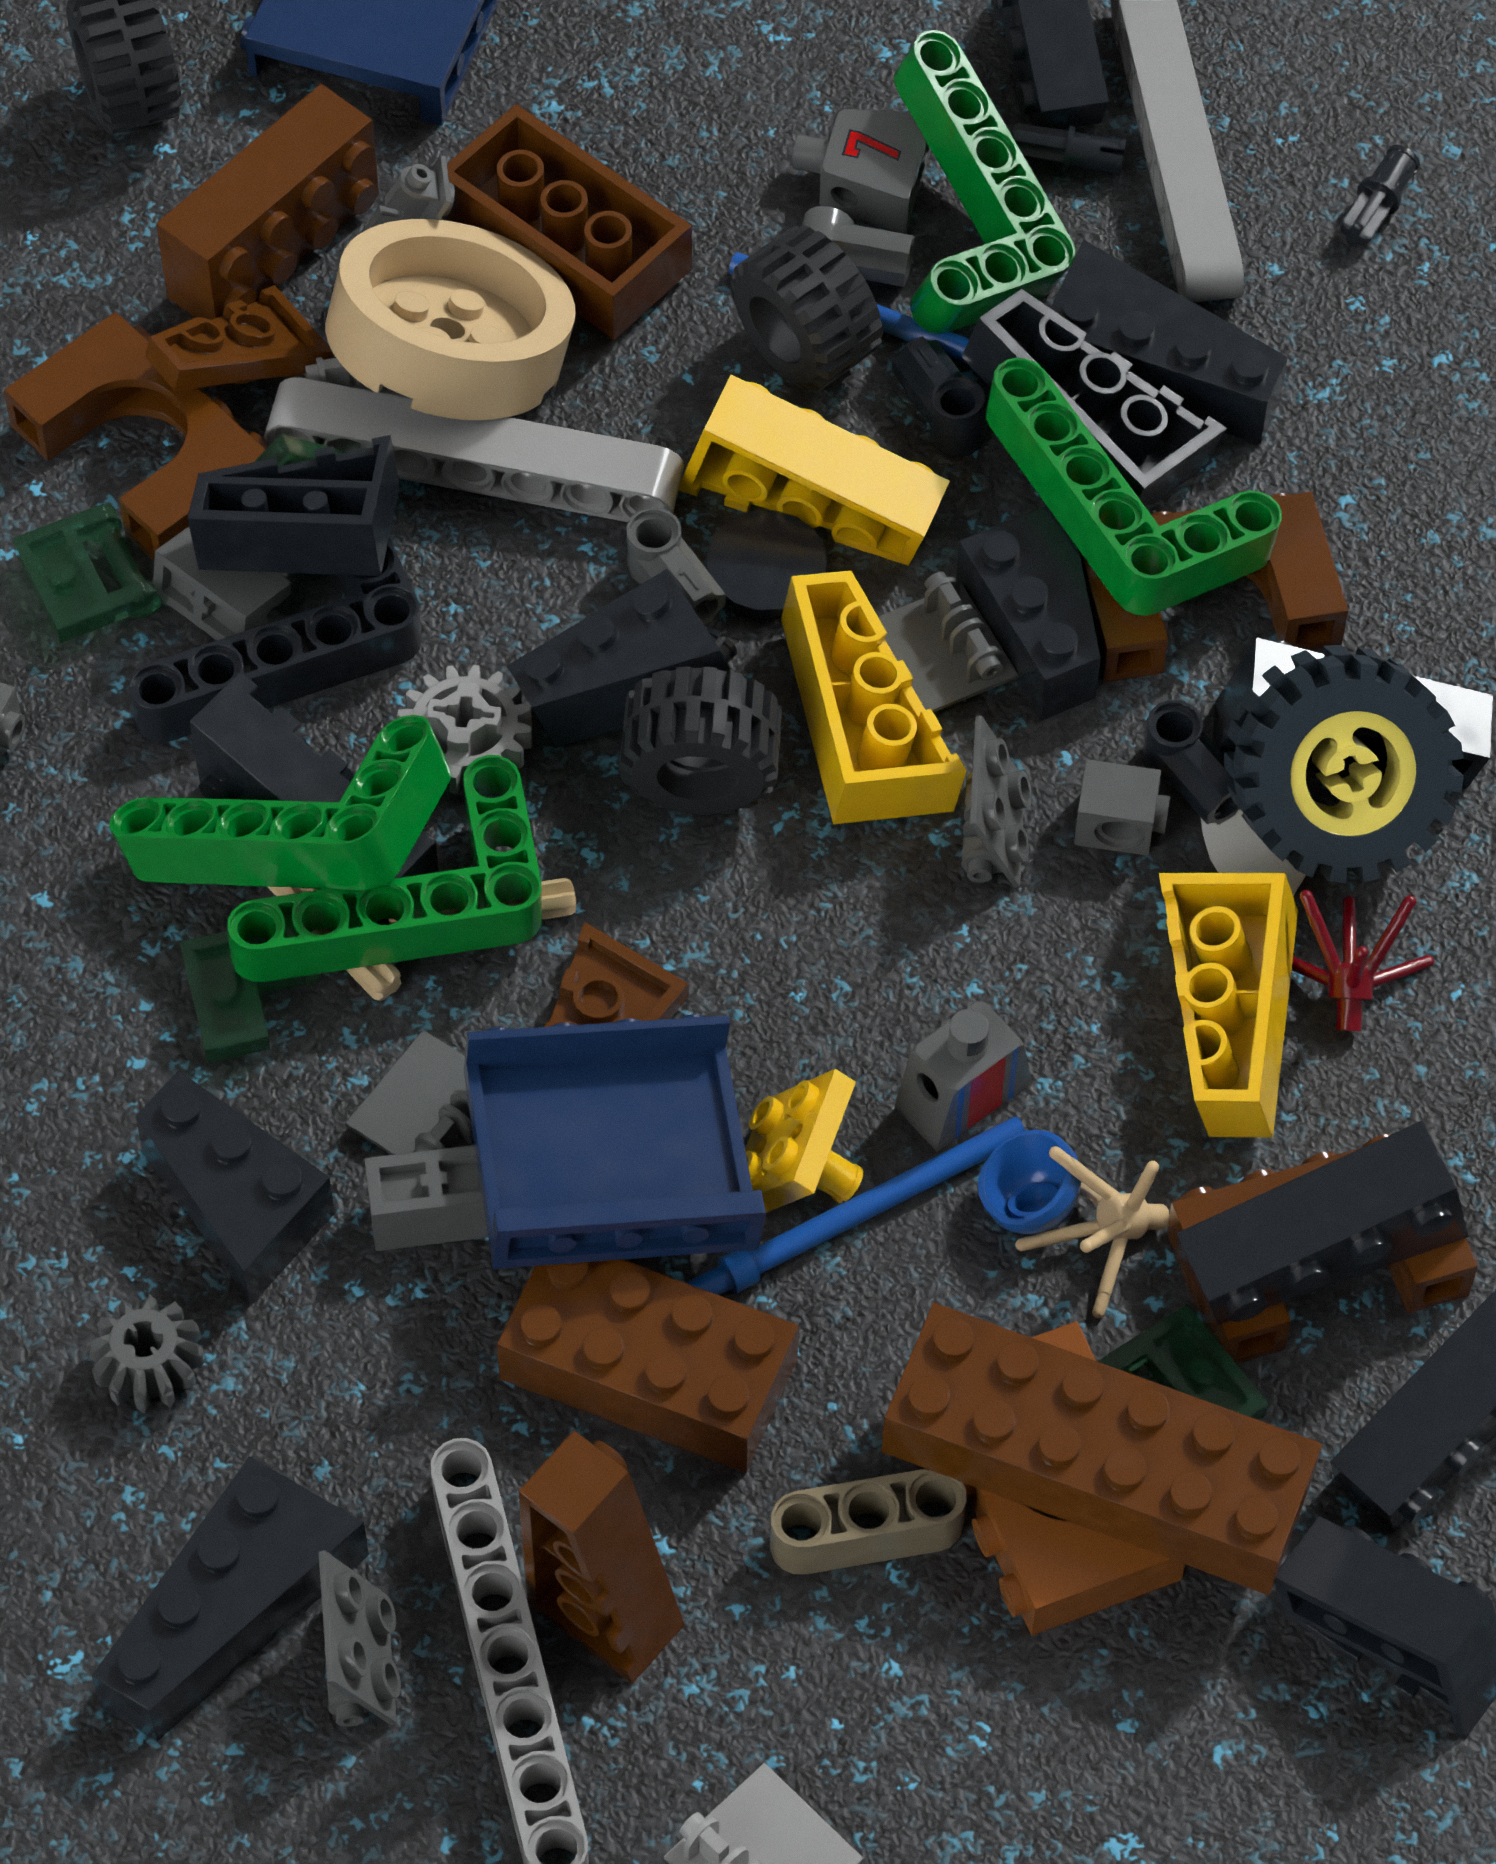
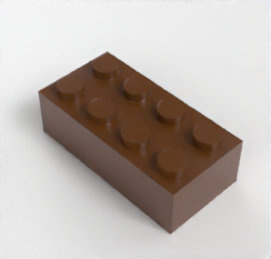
(270, 206)
(576, 214)
(650, 1355)

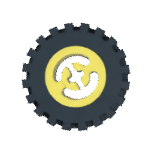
(1319, 711)

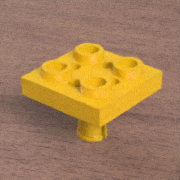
(794, 1139)

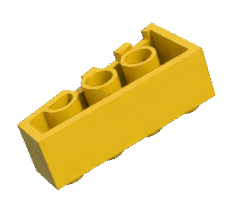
(806, 467)
(866, 724)
(1233, 985)

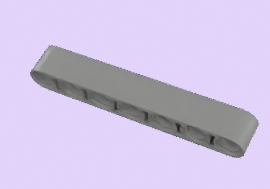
(1178, 150)
(485, 457)
(501, 1635)

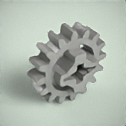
(473, 718)

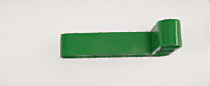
(1020, 228)
(1132, 555)
(296, 842)
(408, 900)

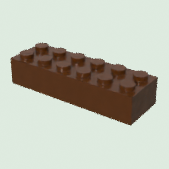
(1100, 1447)

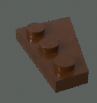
(239, 346)
(614, 984)

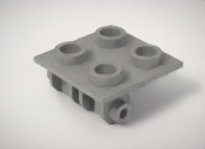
(761, 1825)

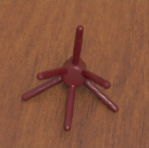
(1357, 975)

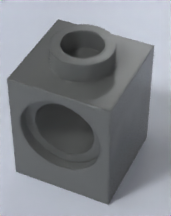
(1120, 807)

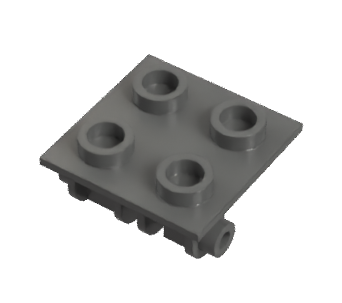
(946, 645)
(994, 811)
(418, 1102)
(357, 1645)

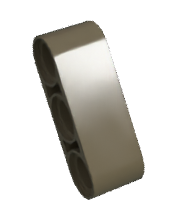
(844, 1544)

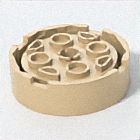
(450, 318)

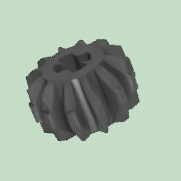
(121, 1348)

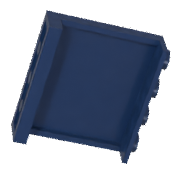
(384, 43)
(609, 1142)

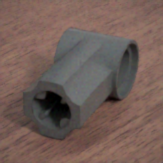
(876, 253)
(662, 529)

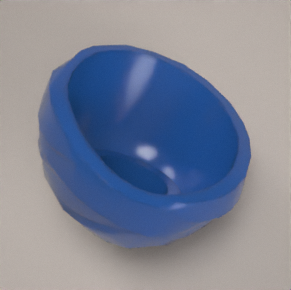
(1025, 1186)

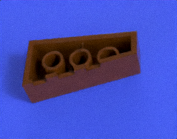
(594, 1557)

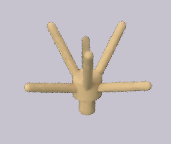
(1117, 1218)

